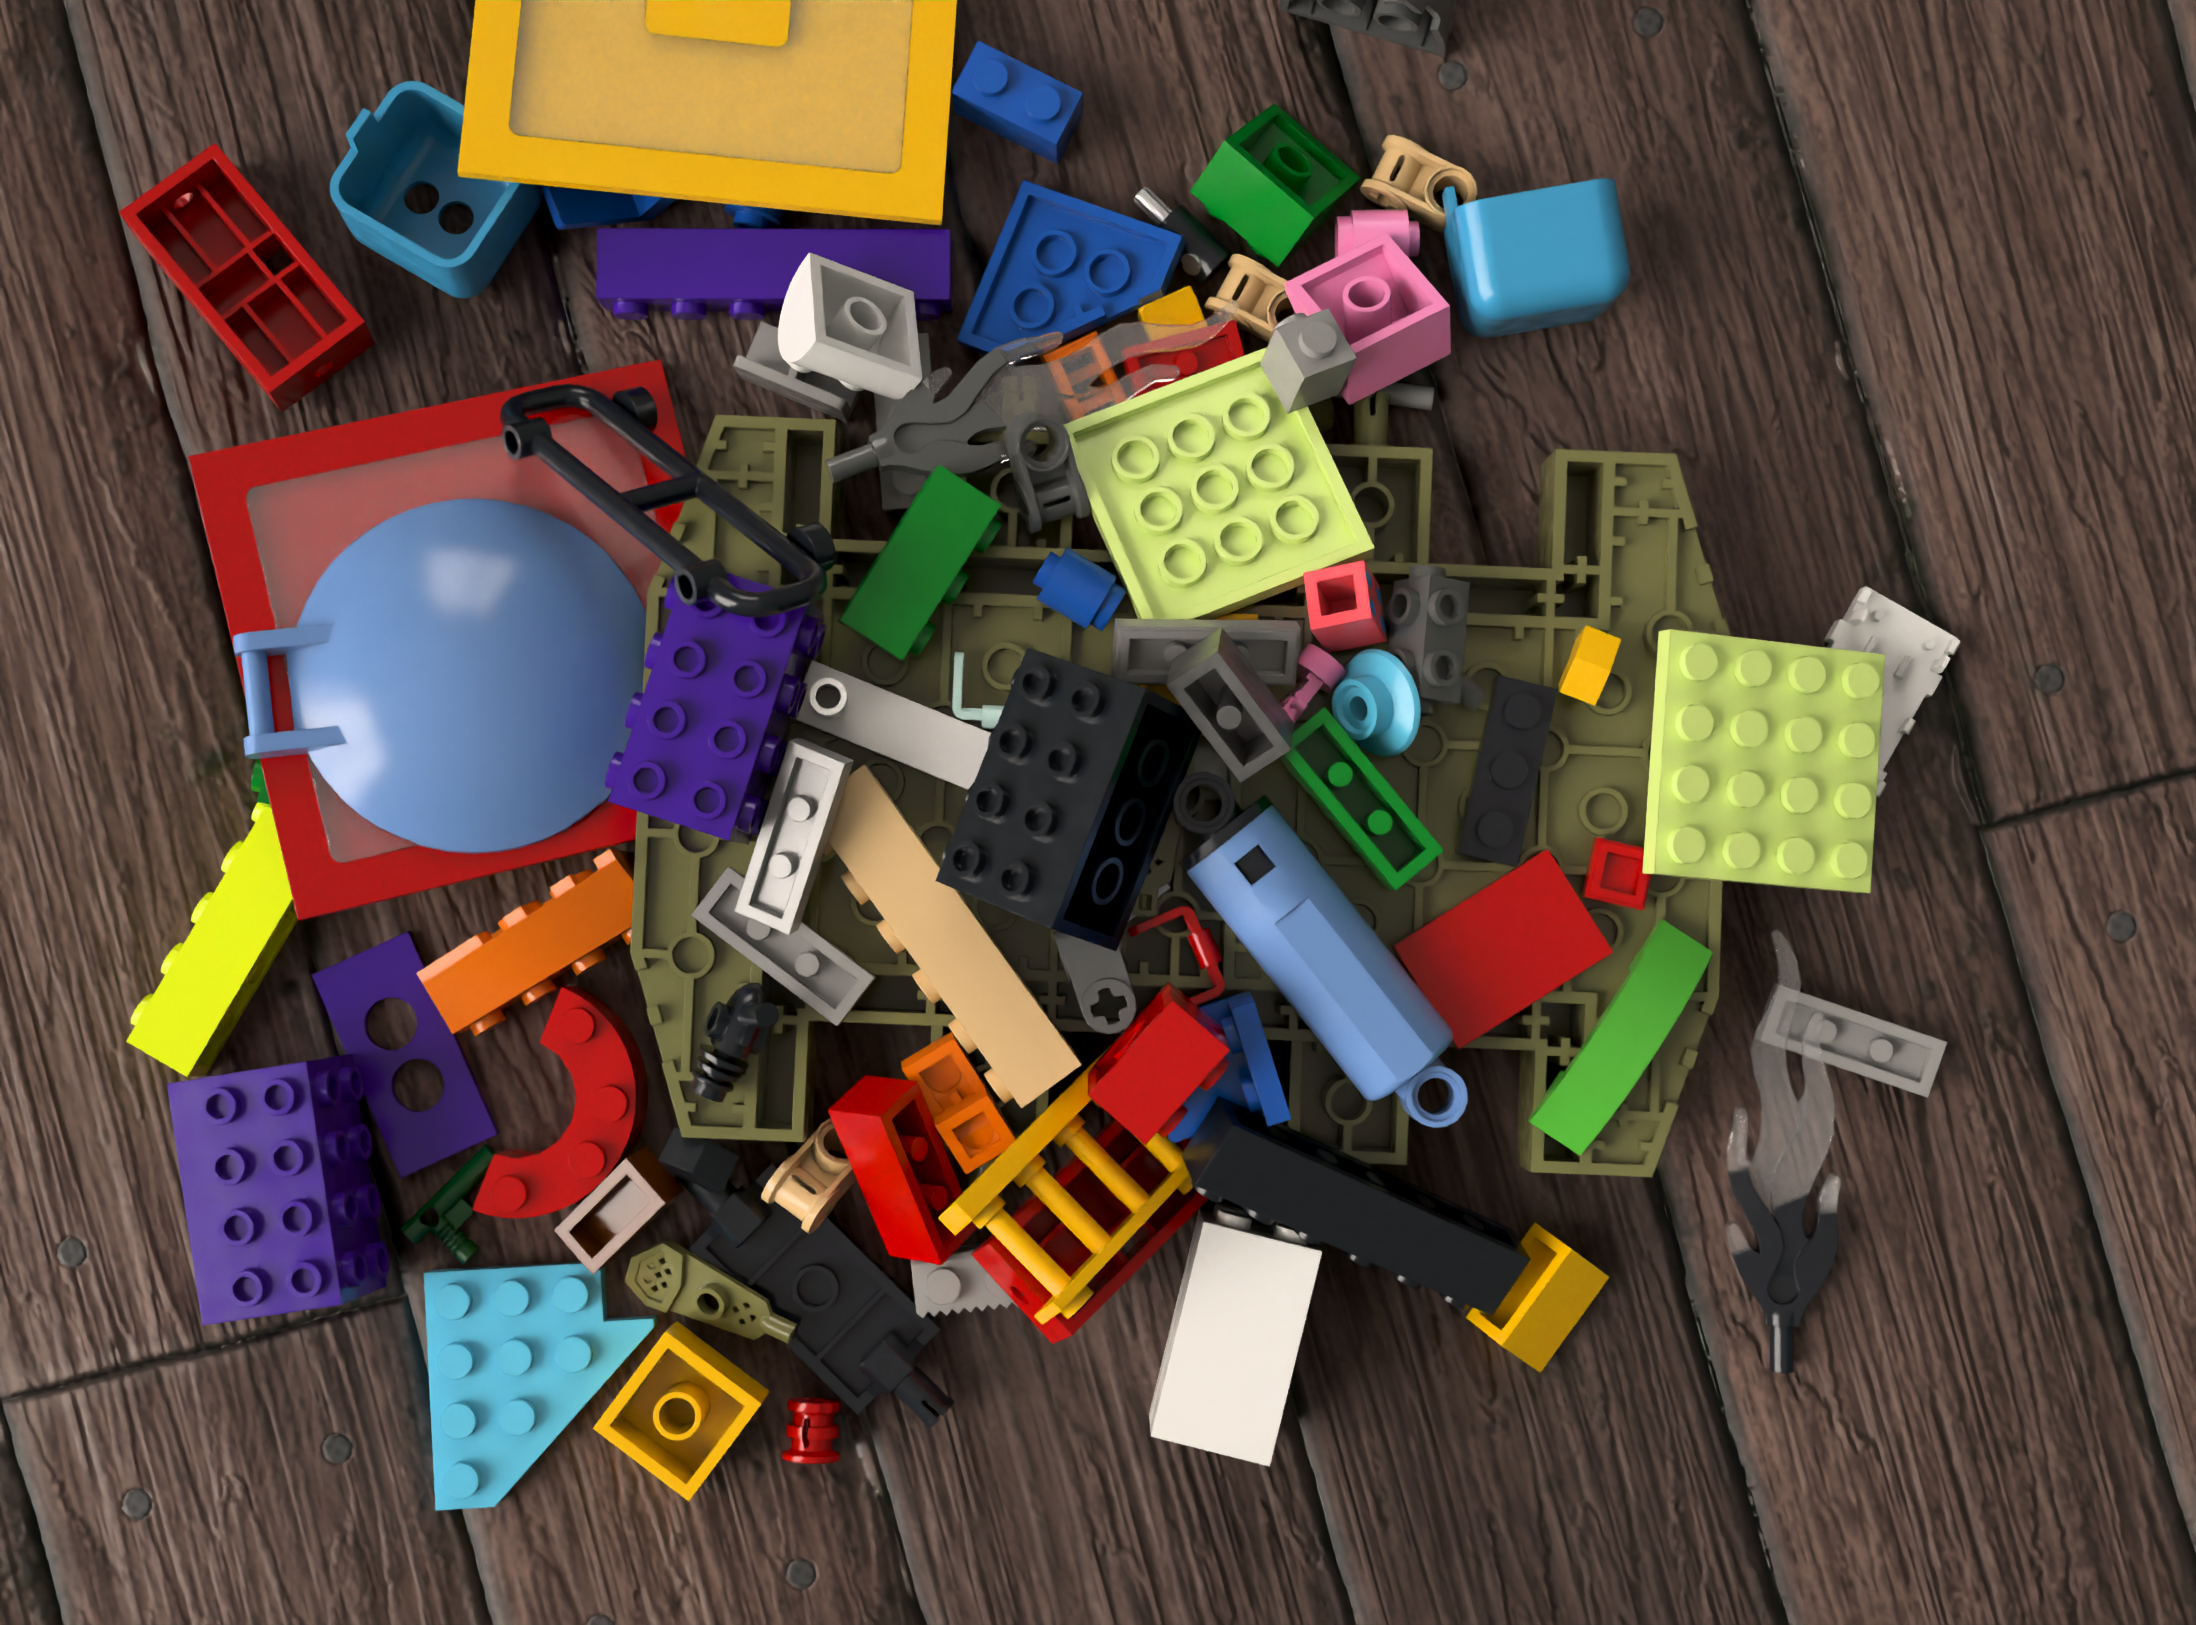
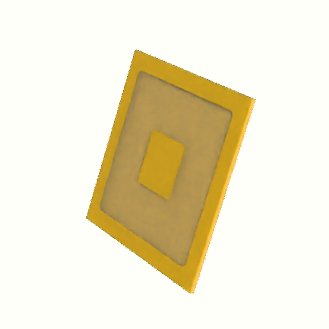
(717, 101)

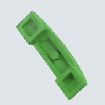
(1623, 1038)

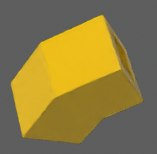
(1589, 665)

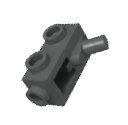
(1429, 636)

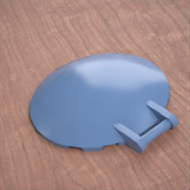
(459, 675)

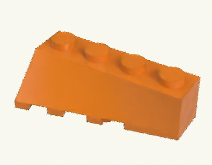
(534, 947)

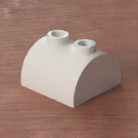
(850, 328)

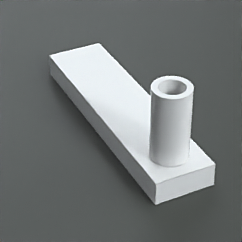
(892, 726)

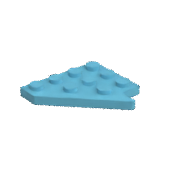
(513, 1367)

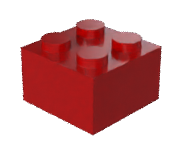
(1159, 1065)

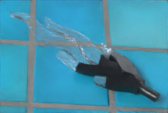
(1788, 1156)

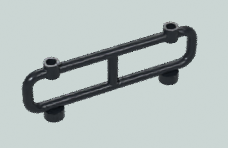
(633, 416)

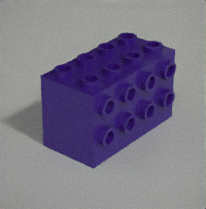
(715, 714)
(278, 1189)

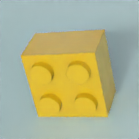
(681, 1410)

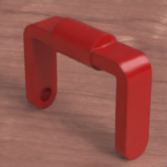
(1202, 944)

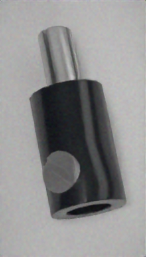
(1203, 252)

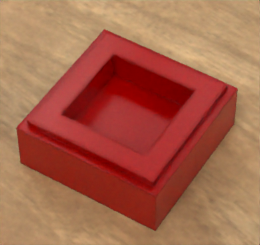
(1616, 875)

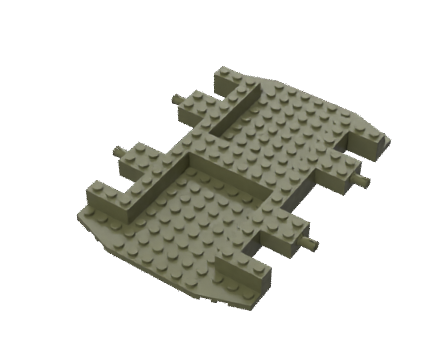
(1610, 556)

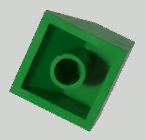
(1274, 184)

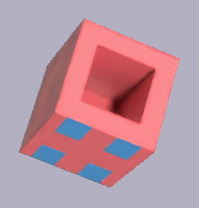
(1345, 607)

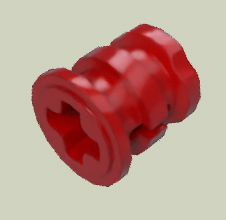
(812, 1430)

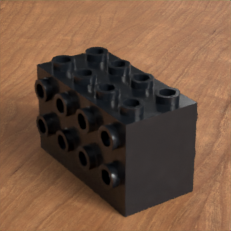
(1071, 799)

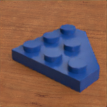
(1066, 270)

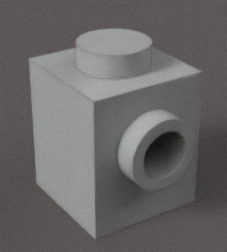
(1307, 359)

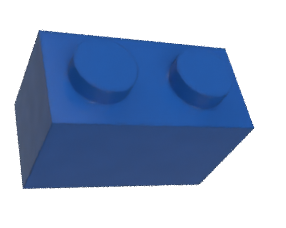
(1017, 102)

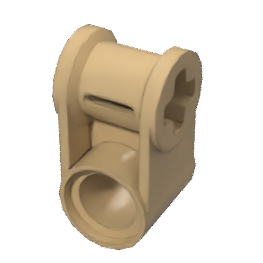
(1416, 182)
(1258, 302)
(812, 1178)

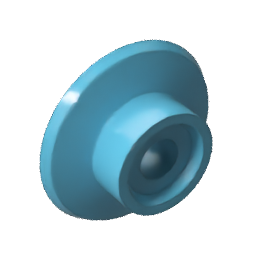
(1378, 703)

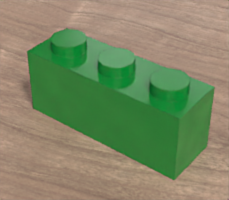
(921, 564)
(1359, 801)

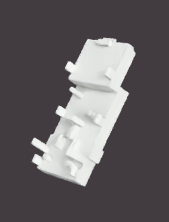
(1913, 660)

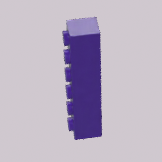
(753, 268)

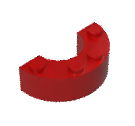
(605, 1120)

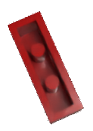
(900, 1166)

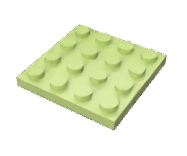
(1214, 493)
(1763, 762)

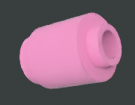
(1368, 224)

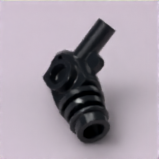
(734, 1032)

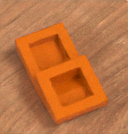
(959, 1102)

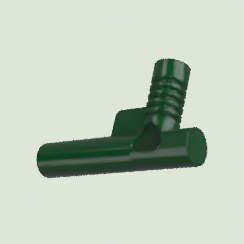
(452, 1208)

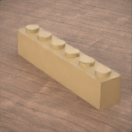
(947, 943)

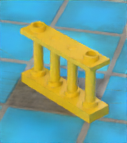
(1025, 1166)

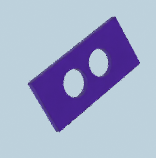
(410, 1135)

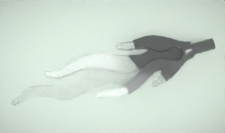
(996, 390)

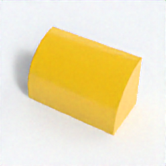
(1543, 1300)

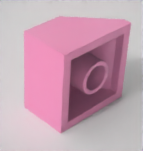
(1383, 309)

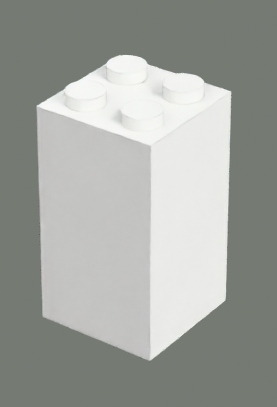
(1234, 1335)

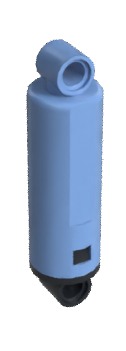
(1319, 951)

